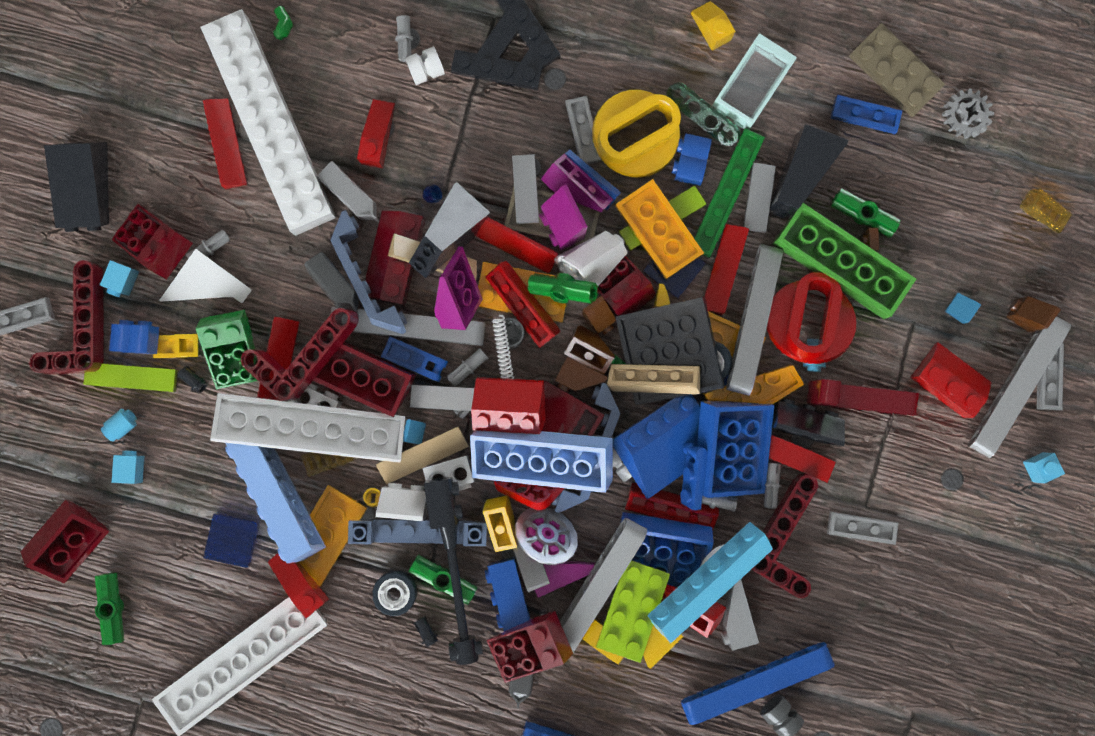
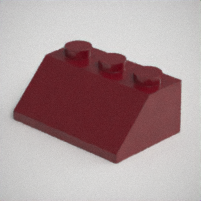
(63, 542)

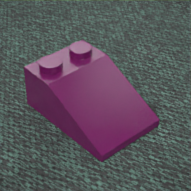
(563, 219)
(457, 294)

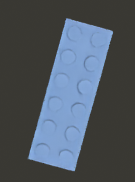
(543, 459)
(277, 501)

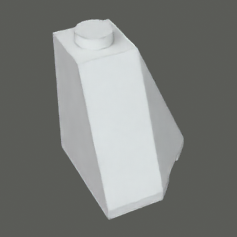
(593, 258)

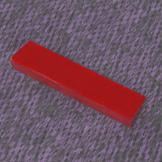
(224, 143)
(517, 245)
(725, 268)
(522, 304)
(281, 348)
(669, 507)

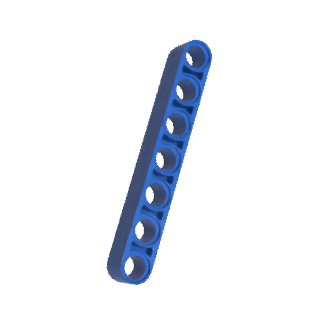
(757, 683)

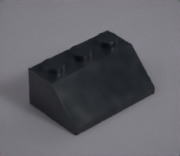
(808, 423)

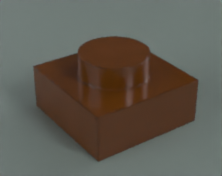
(871, 238)

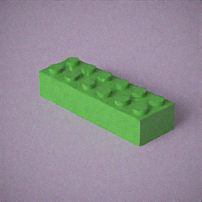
(855, 266)

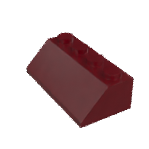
(387, 276)
(366, 378)

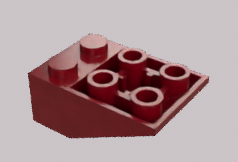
(151, 241)
(626, 288)
(568, 414)
(530, 647)

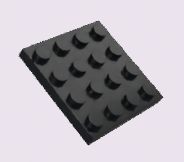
(672, 337)

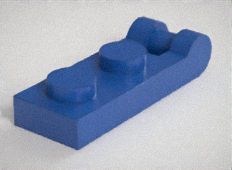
(413, 358)
(693, 475)

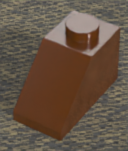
(1032, 313)
(599, 316)
(589, 350)
(577, 376)

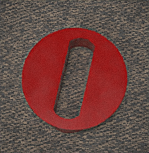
(787, 315)

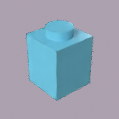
(119, 279)
(1044, 467)
(128, 468)

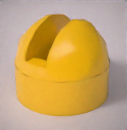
(368, 497)

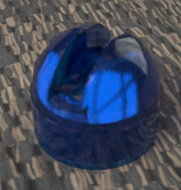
(432, 194)

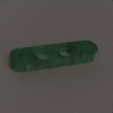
(705, 110)

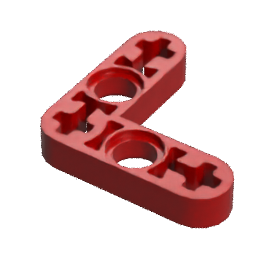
(528, 497)

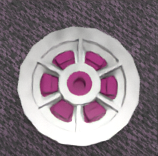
(546, 536)

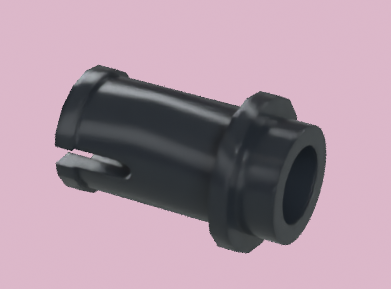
(192, 379)
(426, 632)

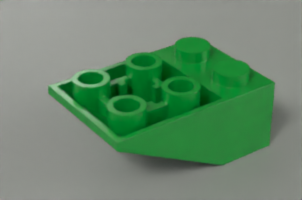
(223, 343)

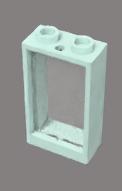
(754, 82)

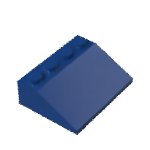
(655, 443)
(736, 447)
(672, 546)

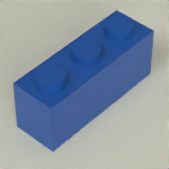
(507, 593)

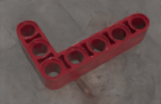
(81, 327)
(305, 358)
(834, 394)
(781, 535)

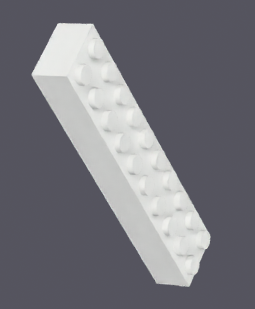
(268, 122)

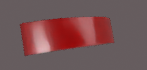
(800, 459)

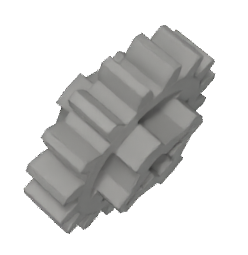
(977, 113)

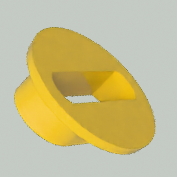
(649, 153)

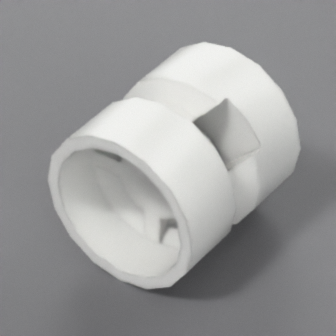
(424, 65)

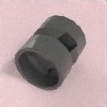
(515, 333)
(778, 713)

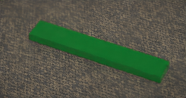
(728, 191)

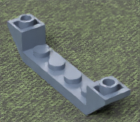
(343, 233)
(604, 399)
(410, 531)

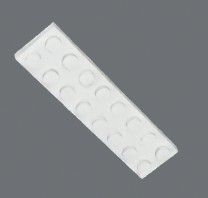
(307, 428)
(236, 665)

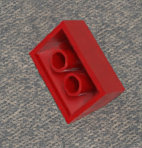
(952, 381)
(508, 405)

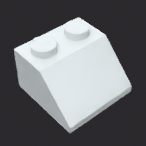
(402, 502)

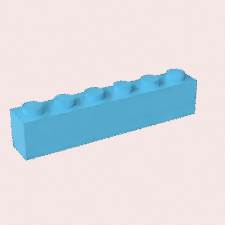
(710, 582)

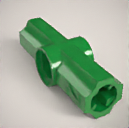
(852, 206)
(563, 288)
(428, 571)
(108, 593)

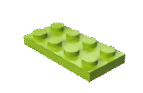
(626, 622)

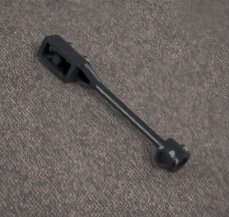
(444, 515)

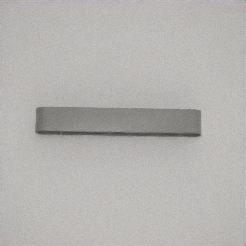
(754, 319)
(423, 328)
(1018, 387)
(602, 580)

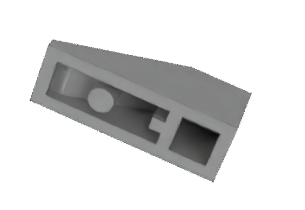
(737, 620)

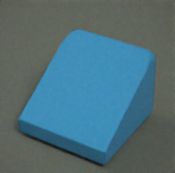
(962, 308)
(414, 431)

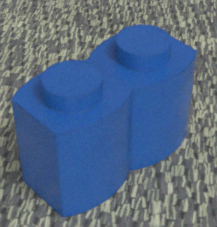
(692, 159)
(134, 338)

